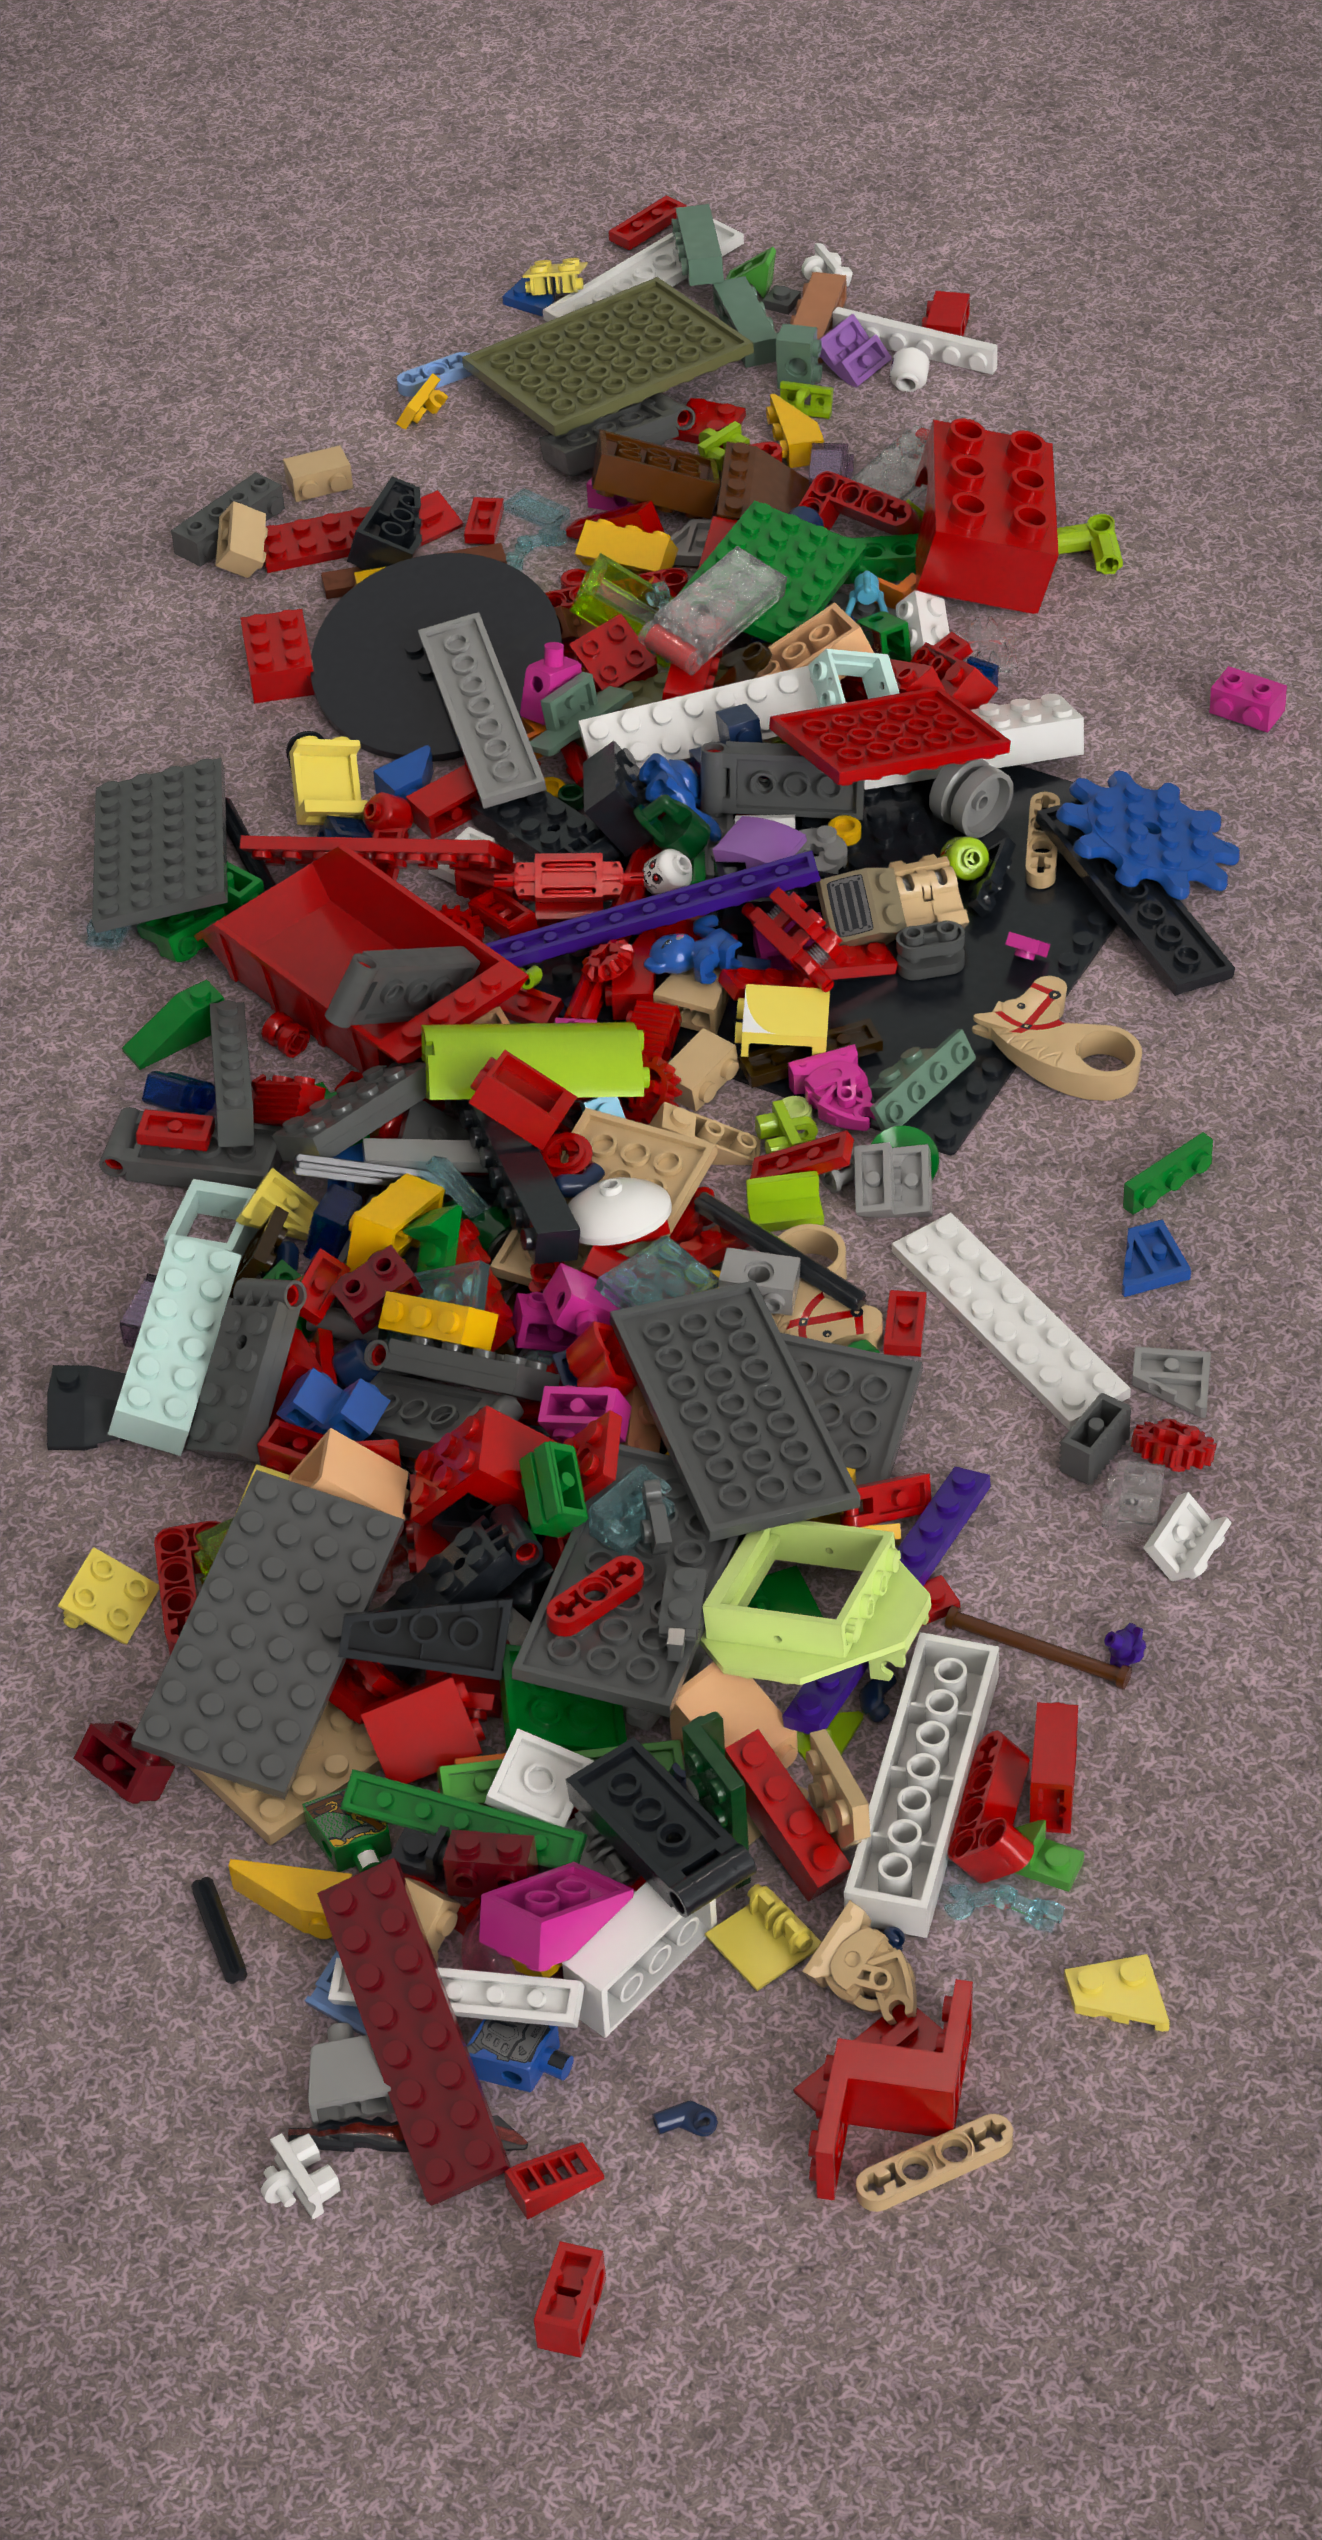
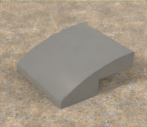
(893, 1181)

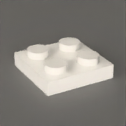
(534, 1780)

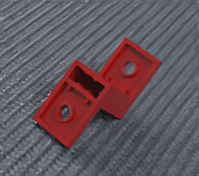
(485, 1456)
(891, 2089)

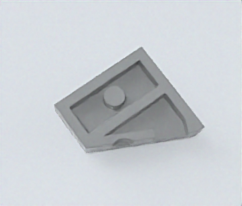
(691, 542)
(1174, 1376)

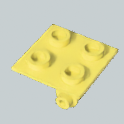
(545, 269)
(107, 1597)
(763, 1938)

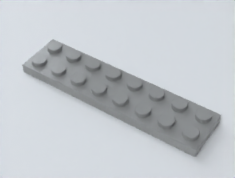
(482, 710)

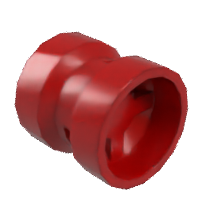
(285, 1034)

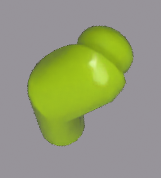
(535, 976)

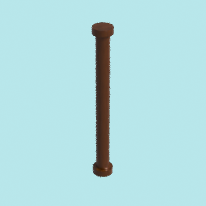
(1038, 1647)

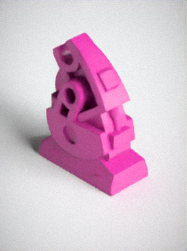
(834, 1087)

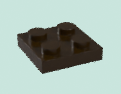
(259, 1250)

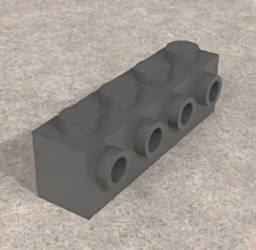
(198, 535)

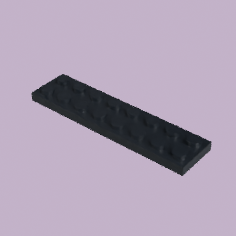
(1148, 916)

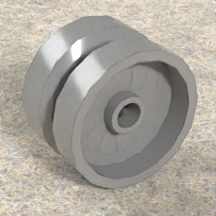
(971, 796)

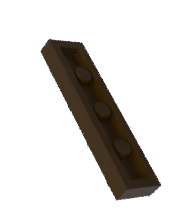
(772, 1062)

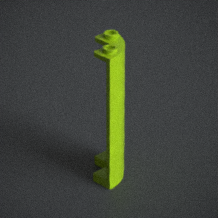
(578, 1056)

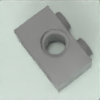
(774, 1274)

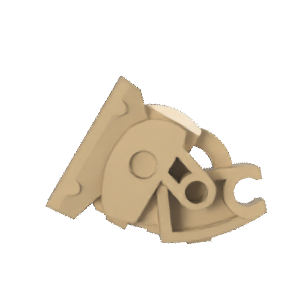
(862, 1963)

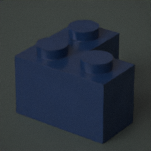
(733, 724)

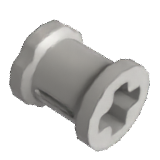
(834, 1179)

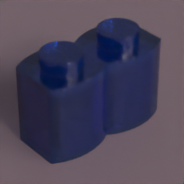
(178, 1093)

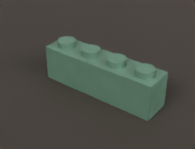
(697, 245)
(740, 309)

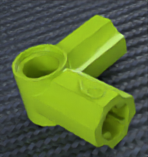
(1098, 537)

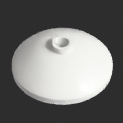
(619, 1210)

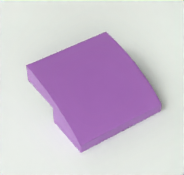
(852, 352)
(758, 842)

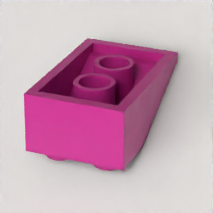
(549, 1914)

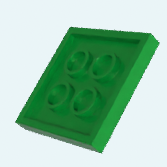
(557, 1715)

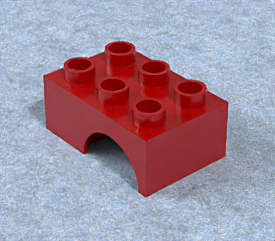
(987, 516)

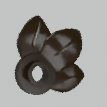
(744, 663)

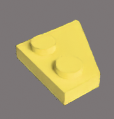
(279, 1191)
(1119, 1991)

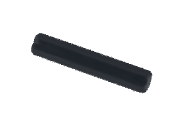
(219, 1930)

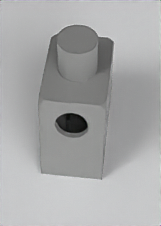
(346, 2078)

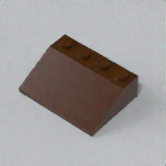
(655, 473)
(757, 476)

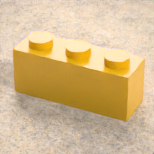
(626, 546)
(438, 1320)

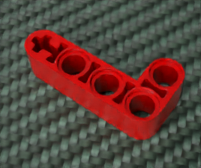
(863, 509)
(177, 1576)
(984, 1833)

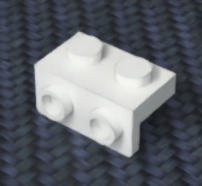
(925, 618)
(1185, 1539)

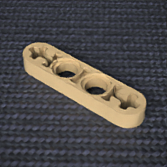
(1039, 840)
(930, 2156)

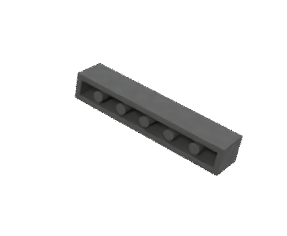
(231, 1074)

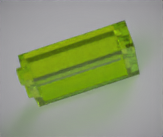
(612, 591)

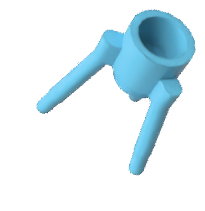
(866, 592)

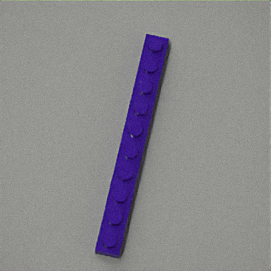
(658, 910)
(920, 1553)

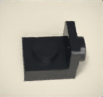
(421, 1852)

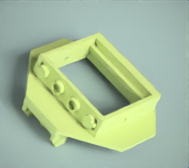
(872, 1626)

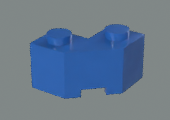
(322, 1405)

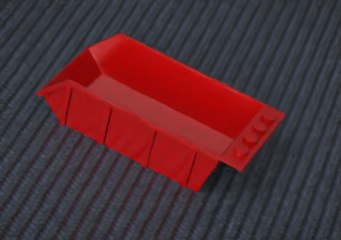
(304, 932)

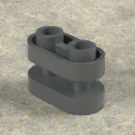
(930, 950)

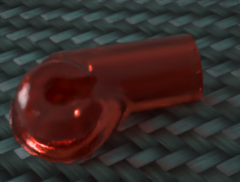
(398, 1557)

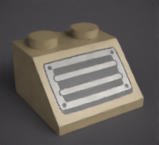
(862, 906)

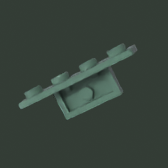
(572, 703)
(918, 1078)

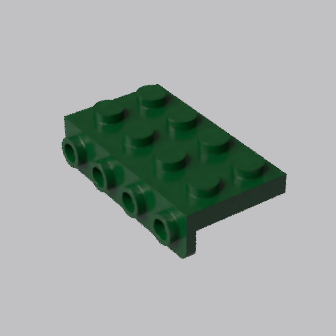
(713, 1778)

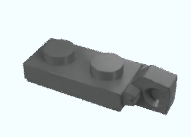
(681, 1608)

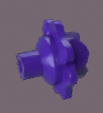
(1126, 1645)

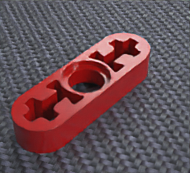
(587, 1610)

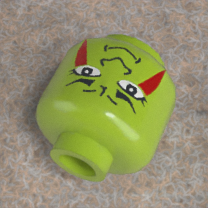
(967, 857)

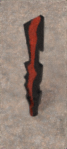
(382, 2135)

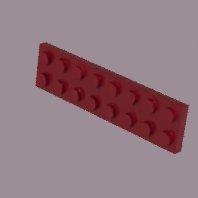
(413, 2032)

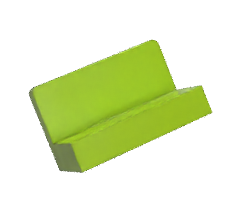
(784, 1200)

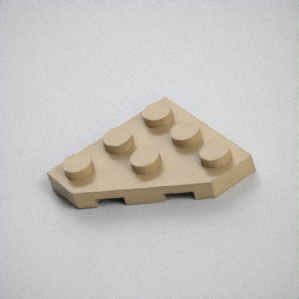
(836, 1793)

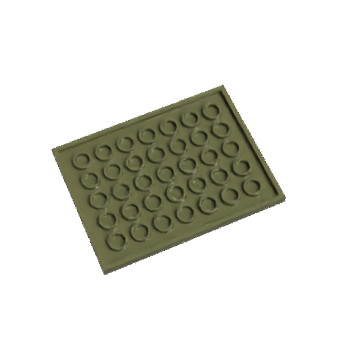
(607, 356)

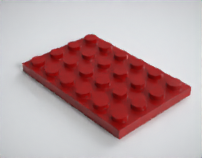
(889, 735)

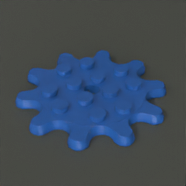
(1172, 852)

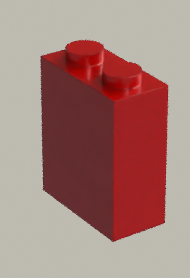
(423, 1729)

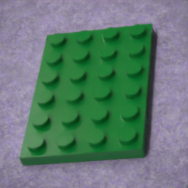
(806, 553)

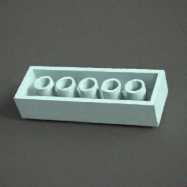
(174, 1345)

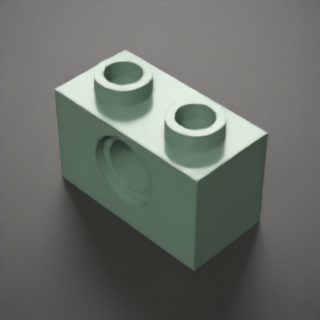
(798, 355)

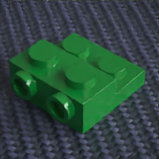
(176, 933)

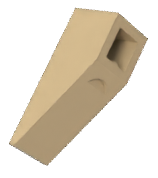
(732, 1145)

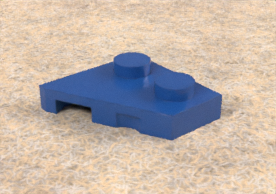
(519, 299)
(1152, 1259)

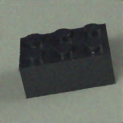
(612, 794)

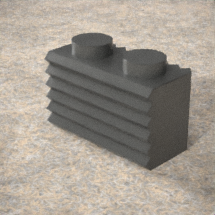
(1095, 1439)

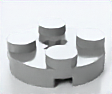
(829, 847)

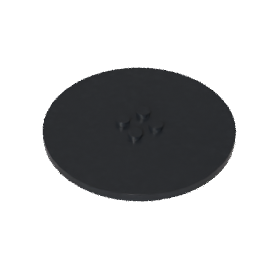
(372, 663)

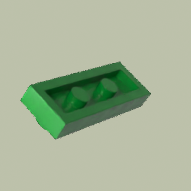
(1168, 1173)

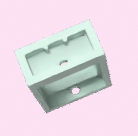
(872, 667)
(217, 1201)

